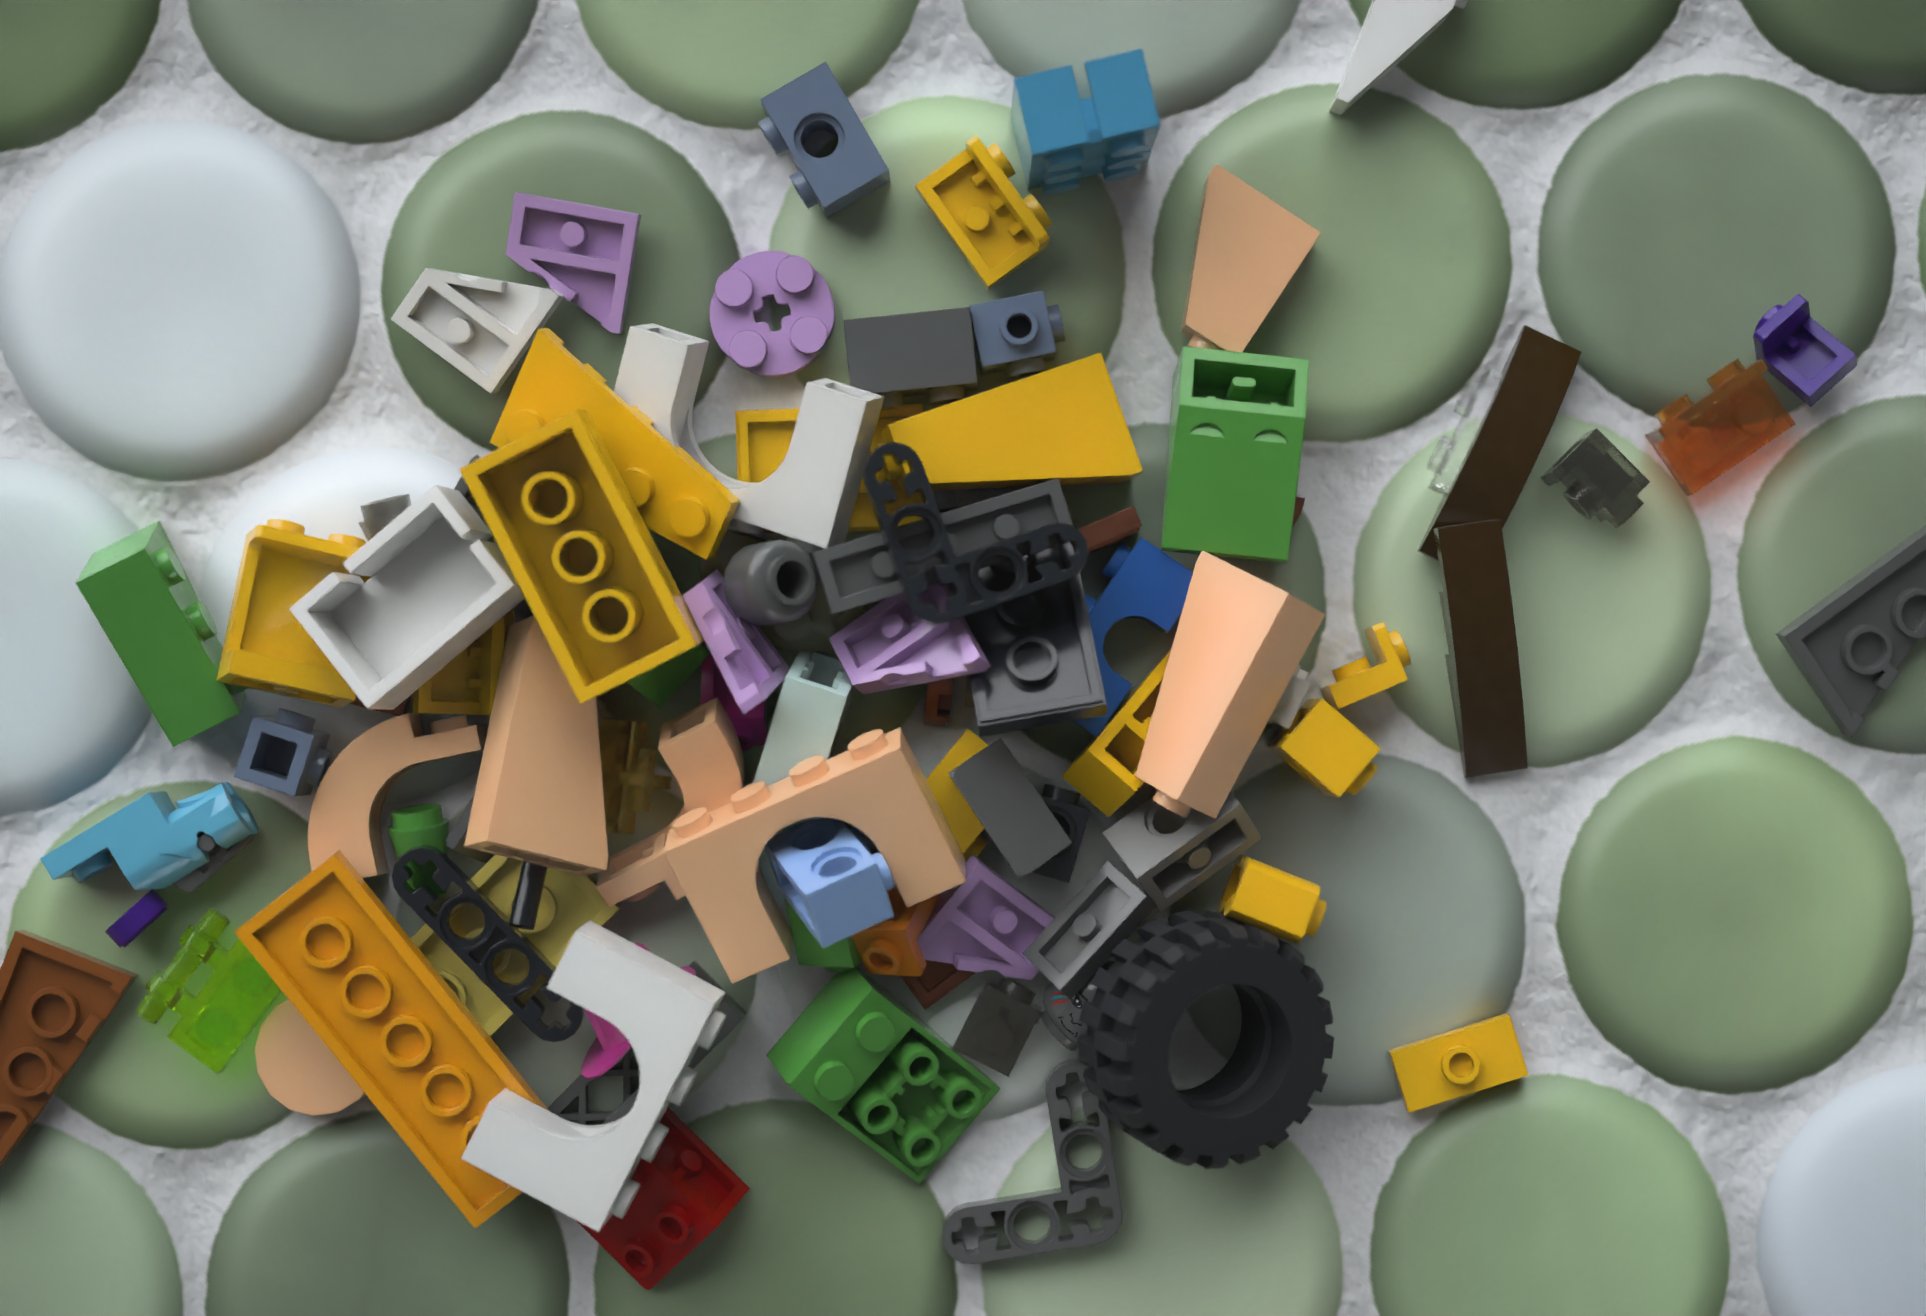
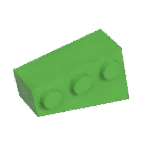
(160, 632)

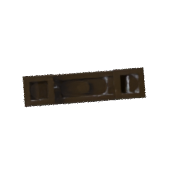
(1508, 435)

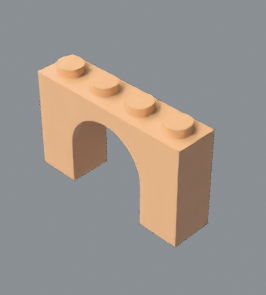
(868, 786)

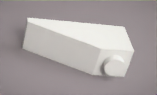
(1385, 39)

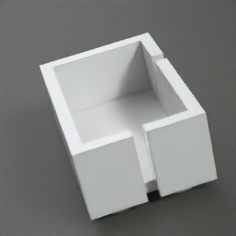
(426, 600)

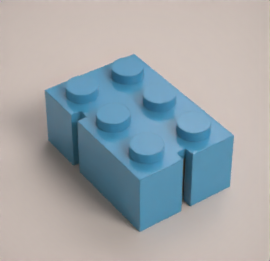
(1078, 138)

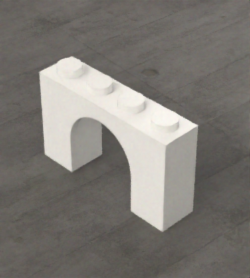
(822, 472)
(665, 1019)

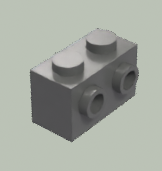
(912, 356)

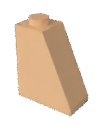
(1239, 262)

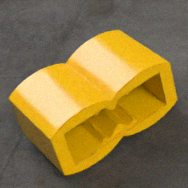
(1272, 900)

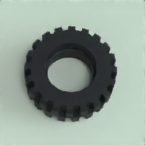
(1266, 1077)

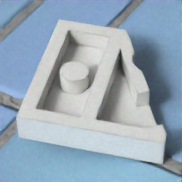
(476, 321)

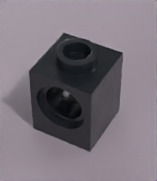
(1066, 804)

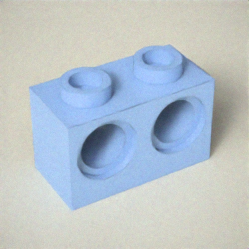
(831, 878)

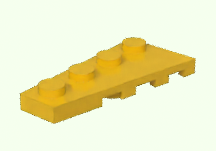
(664, 481)

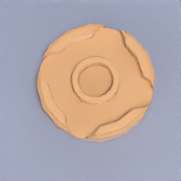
(300, 1066)

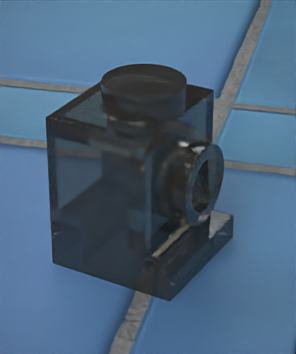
(1598, 479)

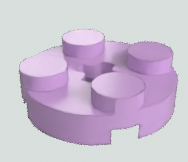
(803, 332)

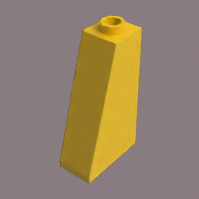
(1023, 434)

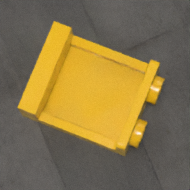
(263, 638)

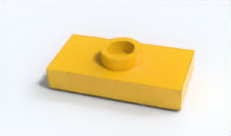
(1457, 1062)

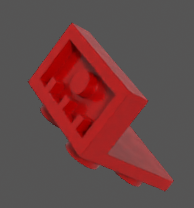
(677, 1205)

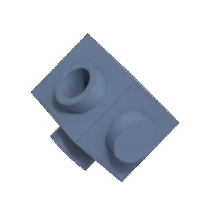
(1016, 334)
(284, 753)

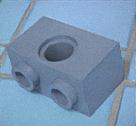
(817, 104)

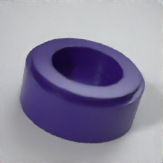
(137, 919)

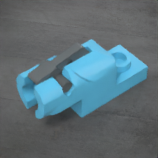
(161, 843)

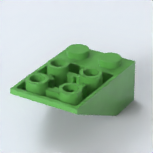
(1234, 453)
(881, 1073)

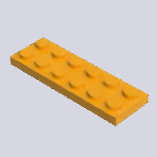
(389, 1023)

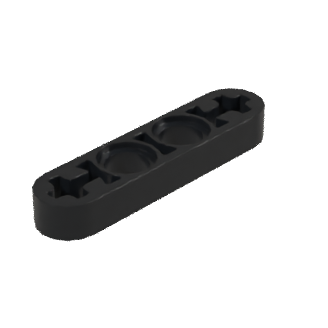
(481, 950)

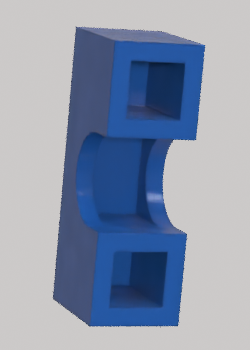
(1143, 587)

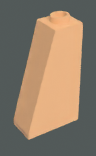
(1221, 683)
(540, 765)

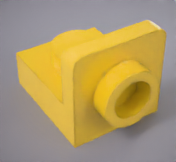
(1361, 680)

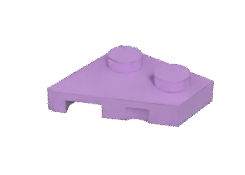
(578, 251)
(739, 648)
(896, 650)

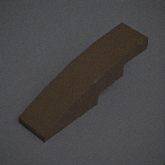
(1481, 647)

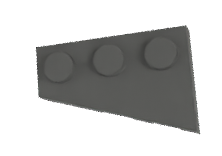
(1862, 632)

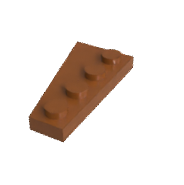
(48, 1017)

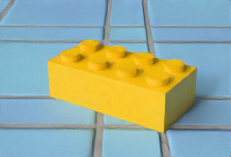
(582, 554)

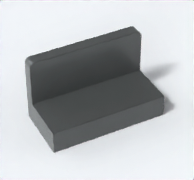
(1089, 929)

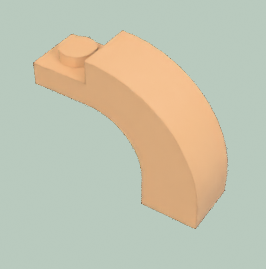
(709, 768)
(359, 779)

